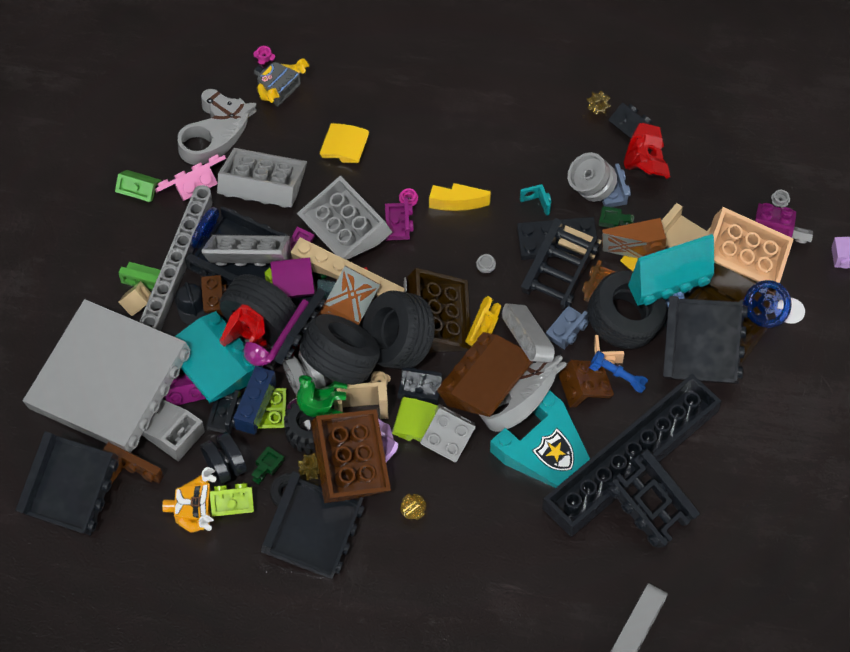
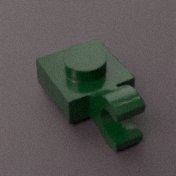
(613, 217)
(267, 462)

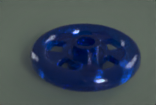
(204, 227)
(781, 294)

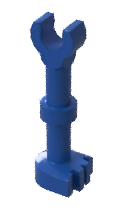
(636, 381)

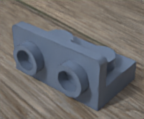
(621, 190)
(567, 326)

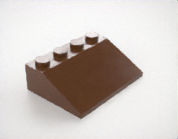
(484, 375)
(350, 455)

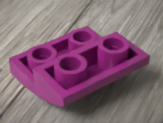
(293, 277)

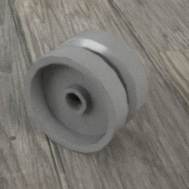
(592, 177)
(295, 368)

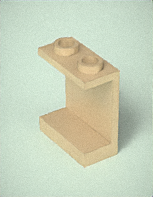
(680, 229)
(364, 395)

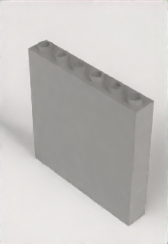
(107, 376)

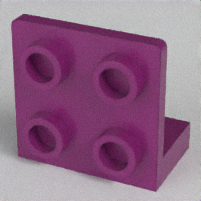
(776, 218)

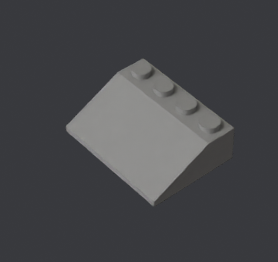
(261, 177)
(344, 220)
(246, 249)

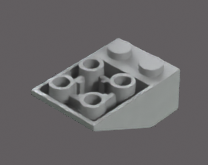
(174, 429)

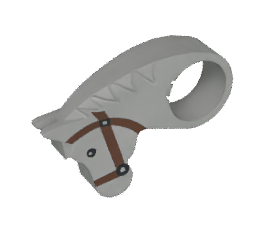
(222, 129)
(525, 394)

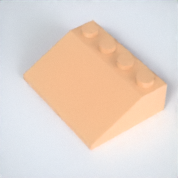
(749, 246)

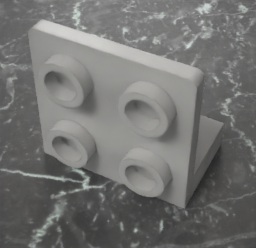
(448, 433)

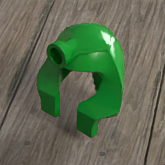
(318, 401)

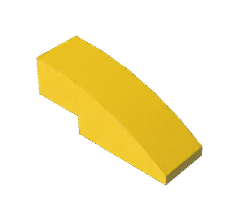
(458, 198)

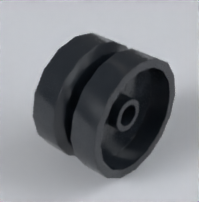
(223, 457)

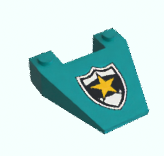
(549, 450)

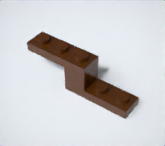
(134, 464)

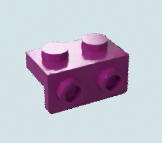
(398, 220)
(183, 391)

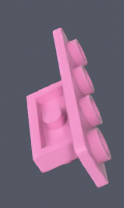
(188, 182)

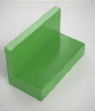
(136, 185)
(135, 273)

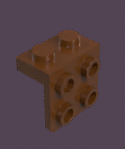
(583, 382)

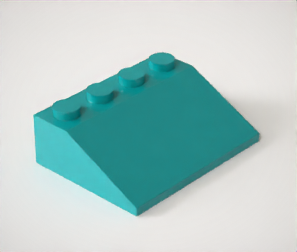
(673, 270)
(212, 366)

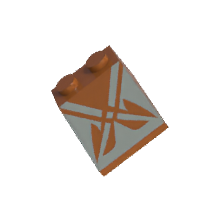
(635, 239)
(350, 296)

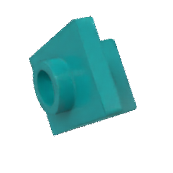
(539, 192)

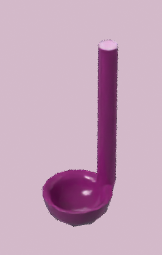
(258, 355)

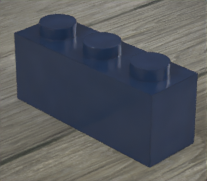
(255, 400)

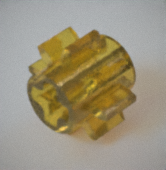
(600, 107)
(309, 472)
(413, 506)

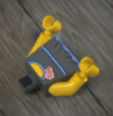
(279, 80)

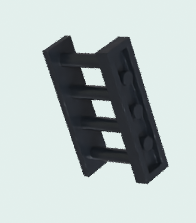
(548, 249)

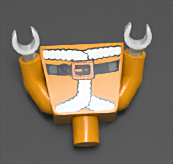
(193, 503)

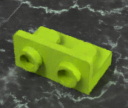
(231, 501)

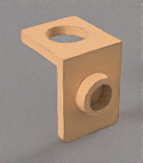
(611, 356)

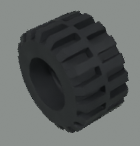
(298, 437)

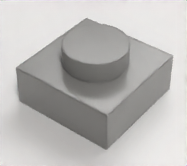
(802, 235)

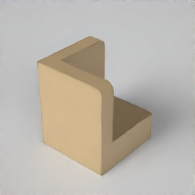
(135, 298)

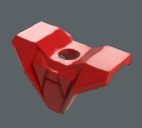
(637, 154)
(244, 323)

